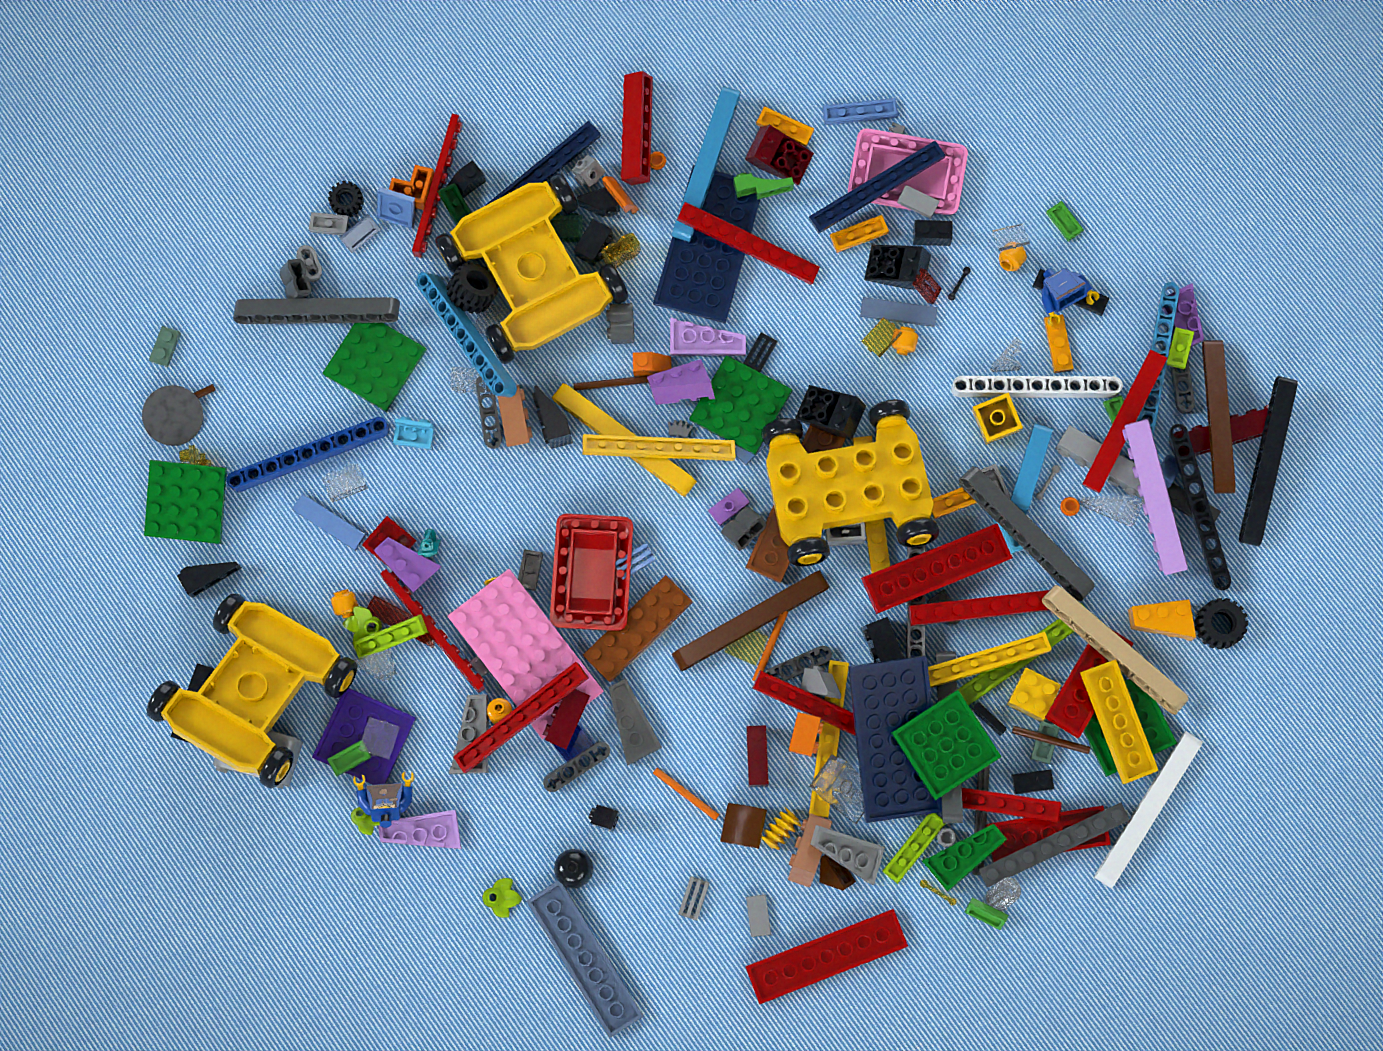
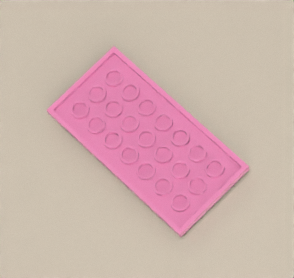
(517, 642)

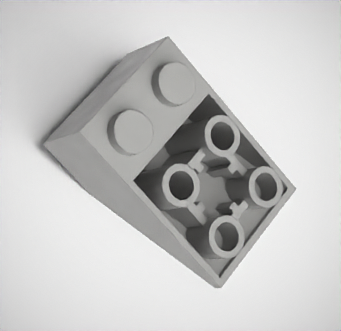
(846, 535)

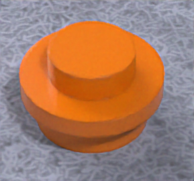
(658, 160)
(1069, 506)

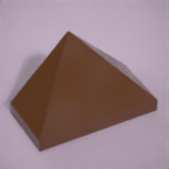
(834, 874)

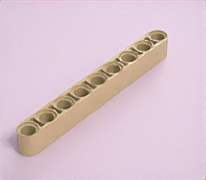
(1113, 648)

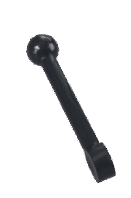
(966, 271)

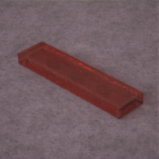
(393, 615)

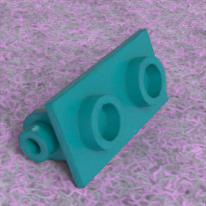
(429, 545)

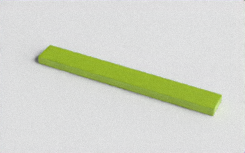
(990, 679)

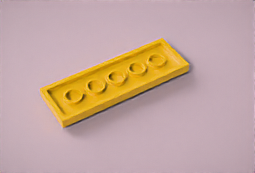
(1119, 721)

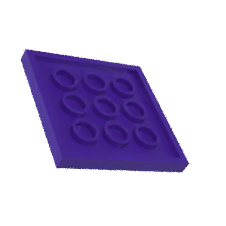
(348, 727)

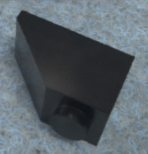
(468, 178)
(599, 202)
(604, 817)

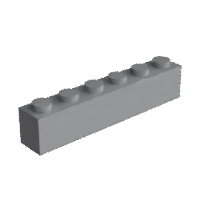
(1084, 450)

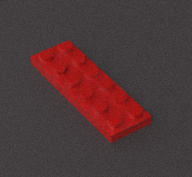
(1073, 706)
(1028, 831)

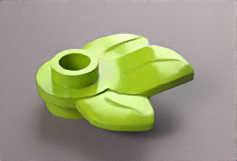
(359, 623)
(364, 822)
(504, 899)

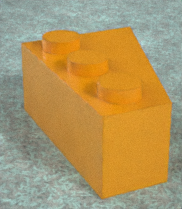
(1164, 618)

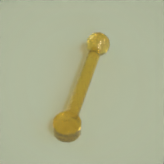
(952, 901)

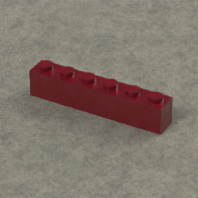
(1242, 429)

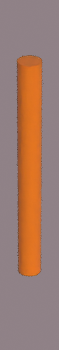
(770, 644)
(686, 794)

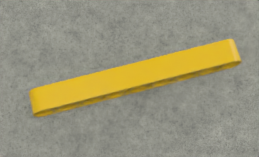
(605, 425)

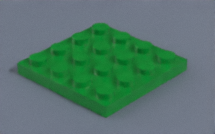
(374, 363)
(741, 405)
(185, 501)
(1151, 719)
(946, 744)

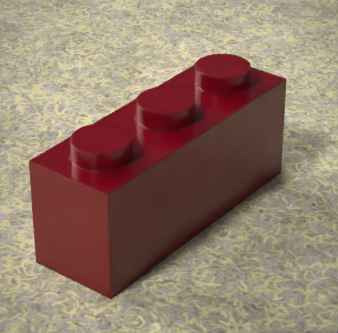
(566, 718)
(757, 756)

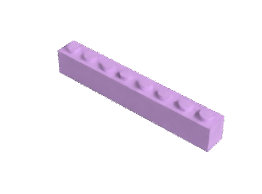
(1156, 497)

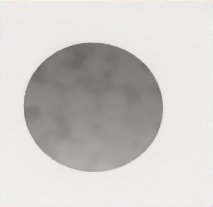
(172, 415)

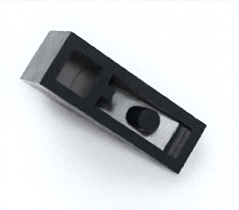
(201, 577)

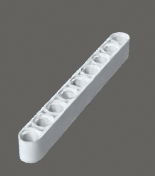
(1044, 381)
(1148, 809)

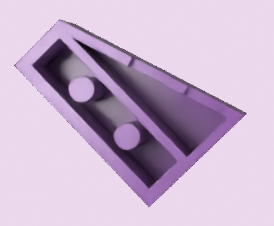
(681, 383)

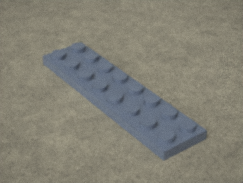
(584, 959)

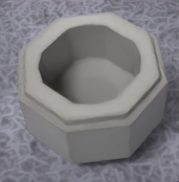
(946, 837)

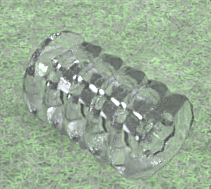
(1003, 894)

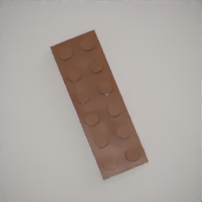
(644, 624)

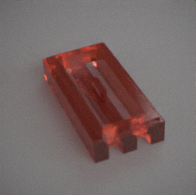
(925, 289)

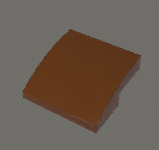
(743, 825)

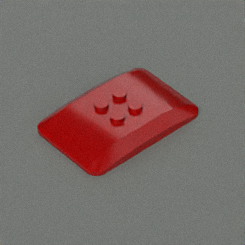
(585, 579)

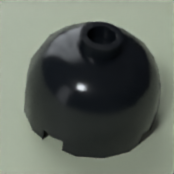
(573, 868)

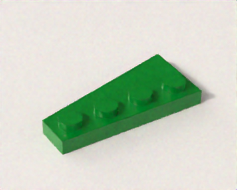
(964, 856)

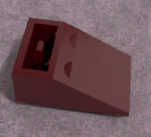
(779, 154)

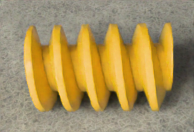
(781, 829)

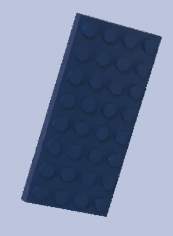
(704, 273)
(882, 701)

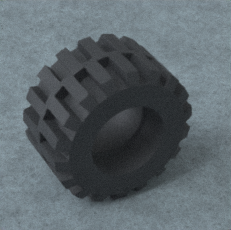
(472, 288)
(1232, 612)

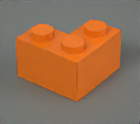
(417, 187)
(804, 735)

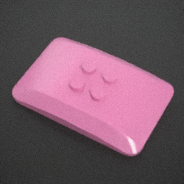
(881, 150)

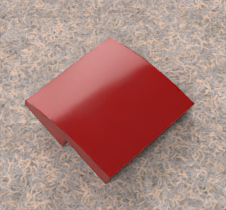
(386, 529)

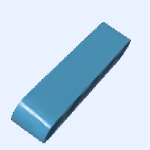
(1031, 466)

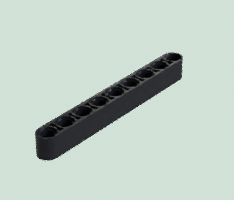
(1268, 461)
(1198, 517)

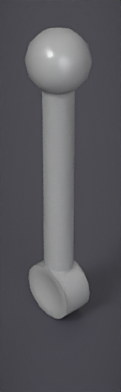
(1055, 469)

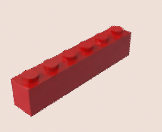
(636, 128)

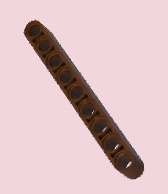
(1218, 417)
(750, 620)

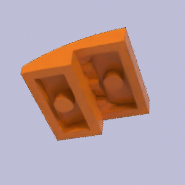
(619, 194)

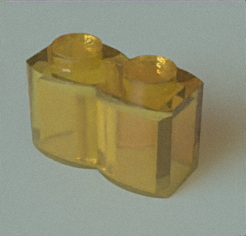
(625, 249)

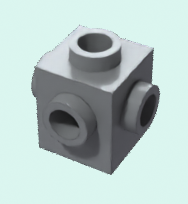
(588, 171)

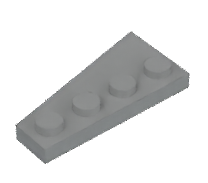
(473, 725)
(852, 853)

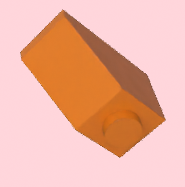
(650, 363)

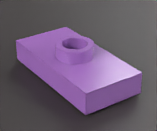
(728, 506)

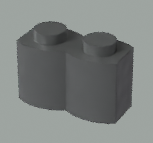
(295, 280)
(621, 323)
(743, 528)

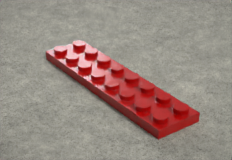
(936, 568)
(826, 956)

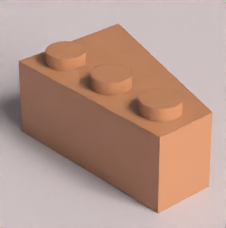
(514, 418)
(807, 857)

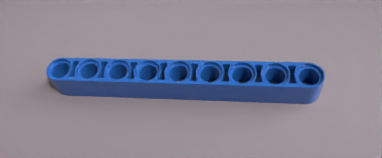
(299, 452)

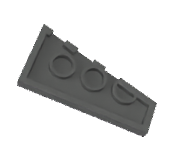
(634, 729)

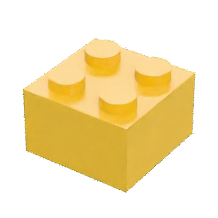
(997, 418)
(1033, 694)

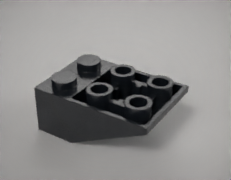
(896, 265)
(831, 411)
(555, 422)

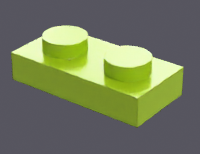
(1180, 348)

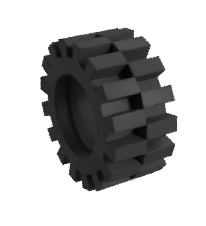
(341, 189)

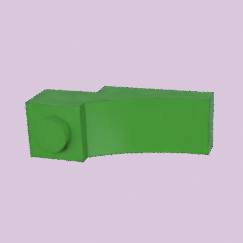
(747, 184)

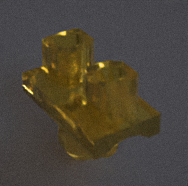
(192, 456)

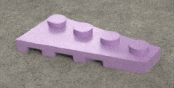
(698, 340)
(430, 830)

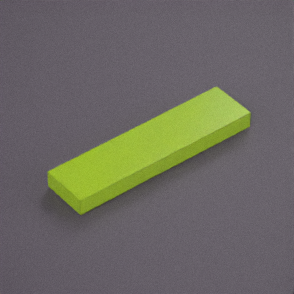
(390, 636)
(914, 847)

